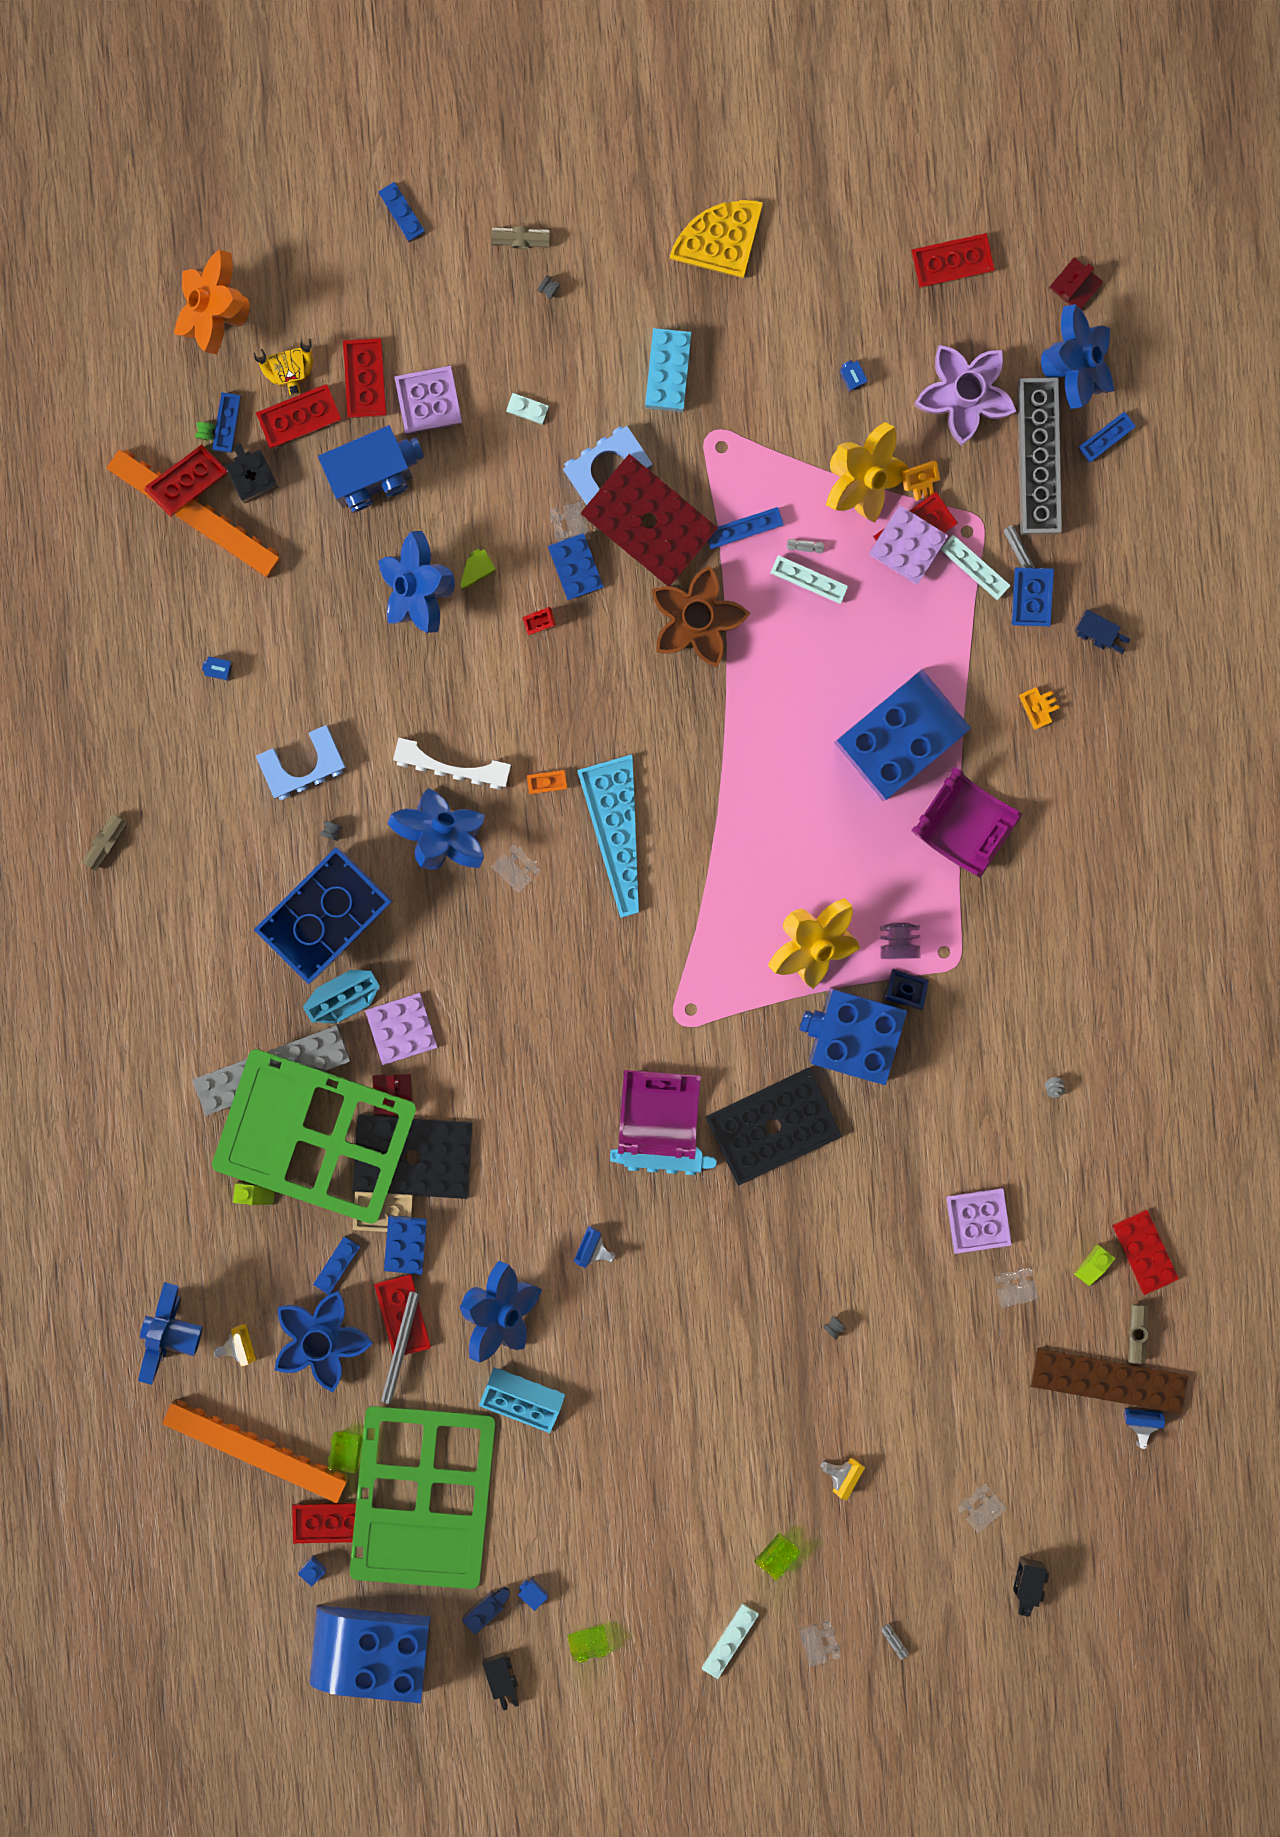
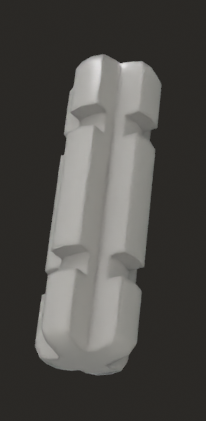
(807, 546)
(894, 1641)

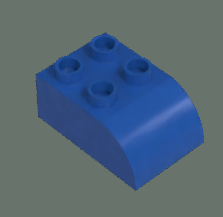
(902, 735)
(323, 915)
(370, 1654)

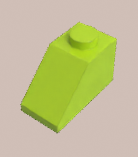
(476, 568)
(252, 1194)
(1094, 1265)

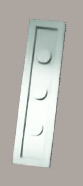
(975, 567)
(809, 579)
(730, 1641)

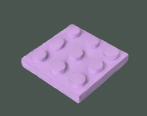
(428, 399)
(908, 545)
(401, 1028)
(978, 1220)

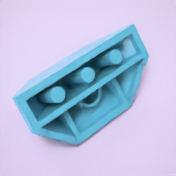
(342, 997)

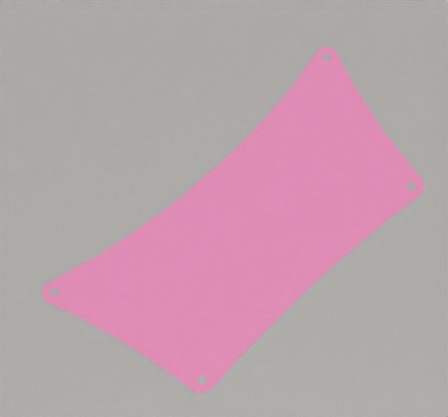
(799, 673)

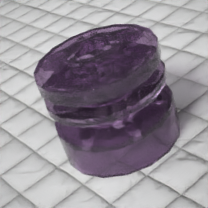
(900, 941)

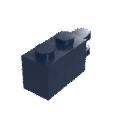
(1100, 631)
(486, 1609)

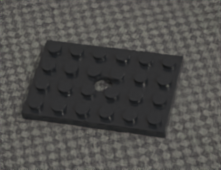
(803, 1121)
(443, 1156)

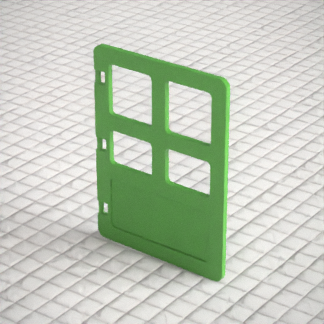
(269, 1121)
(418, 1543)

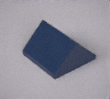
(906, 989)

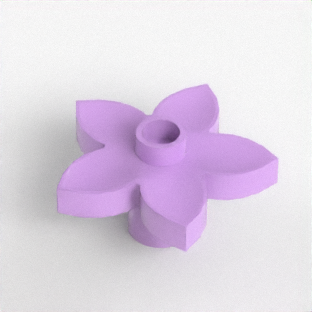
(966, 391)

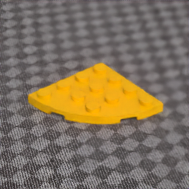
(720, 238)

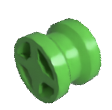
(205, 431)

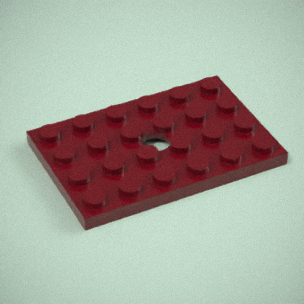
(619, 512)

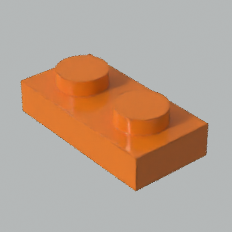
(546, 782)

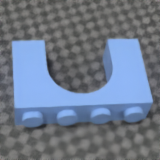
(620, 443)
(328, 764)

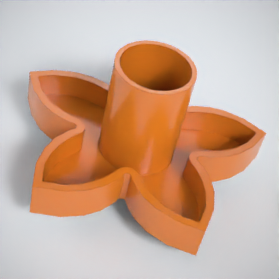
(211, 303)

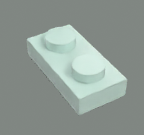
(527, 408)

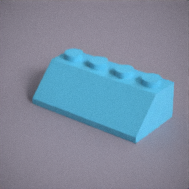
(522, 1400)

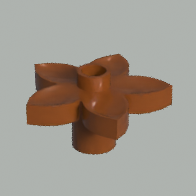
(697, 617)

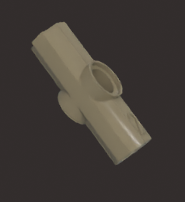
(520, 237)
(104, 842)
(1137, 1346)

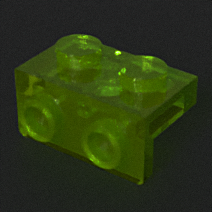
(345, 1451)
(777, 1556)
(589, 1644)

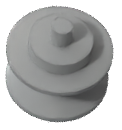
(1055, 1087)

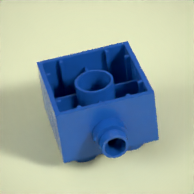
(369, 467)
(854, 1035)

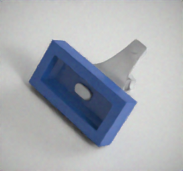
(592, 1249)
(1143, 1423)

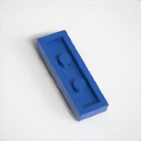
(401, 211)
(226, 422)
(1106, 437)
(336, 1265)

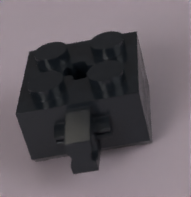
(251, 463)
(1029, 1584)

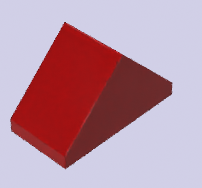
(539, 621)

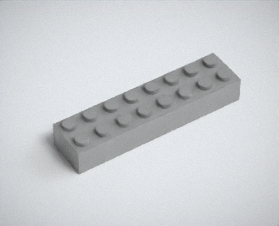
(1039, 456)
(320, 1051)

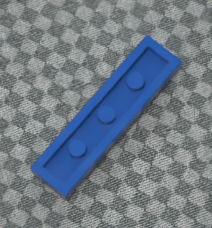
(746, 527)

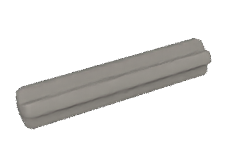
(1018, 547)

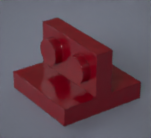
(1076, 283)
(396, 1085)

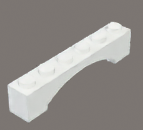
(494, 773)

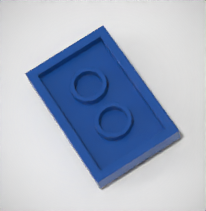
(575, 566)
(1032, 596)
(405, 1244)

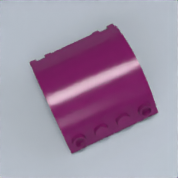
(966, 824)
(659, 1114)

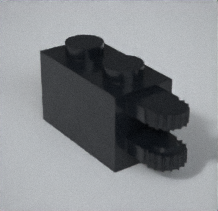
(501, 1679)

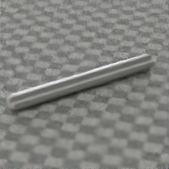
(400, 1347)

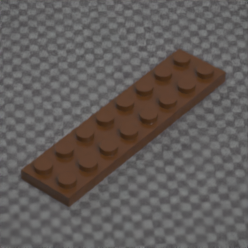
(1109, 1381)

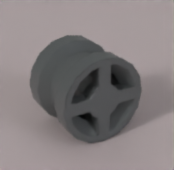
(548, 287)
(331, 830)
(834, 1327)

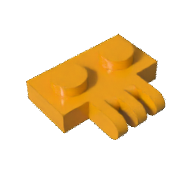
(921, 479)
(1038, 707)

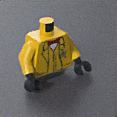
(288, 367)

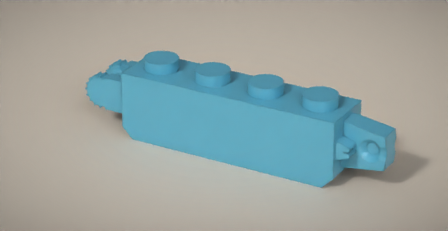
(668, 1163)

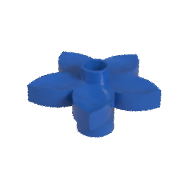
(1079, 358)
(416, 584)
(440, 832)
(498, 1312)
(166, 1333)
(319, 1340)

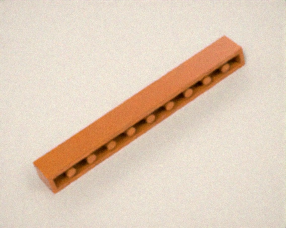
(200, 517)
(254, 1450)

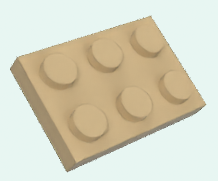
(393, 1205)

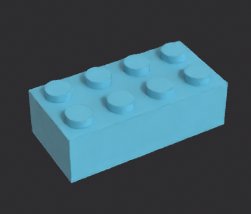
(668, 370)

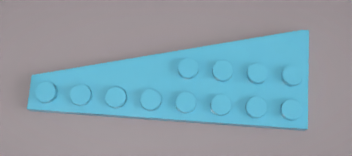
(611, 805)

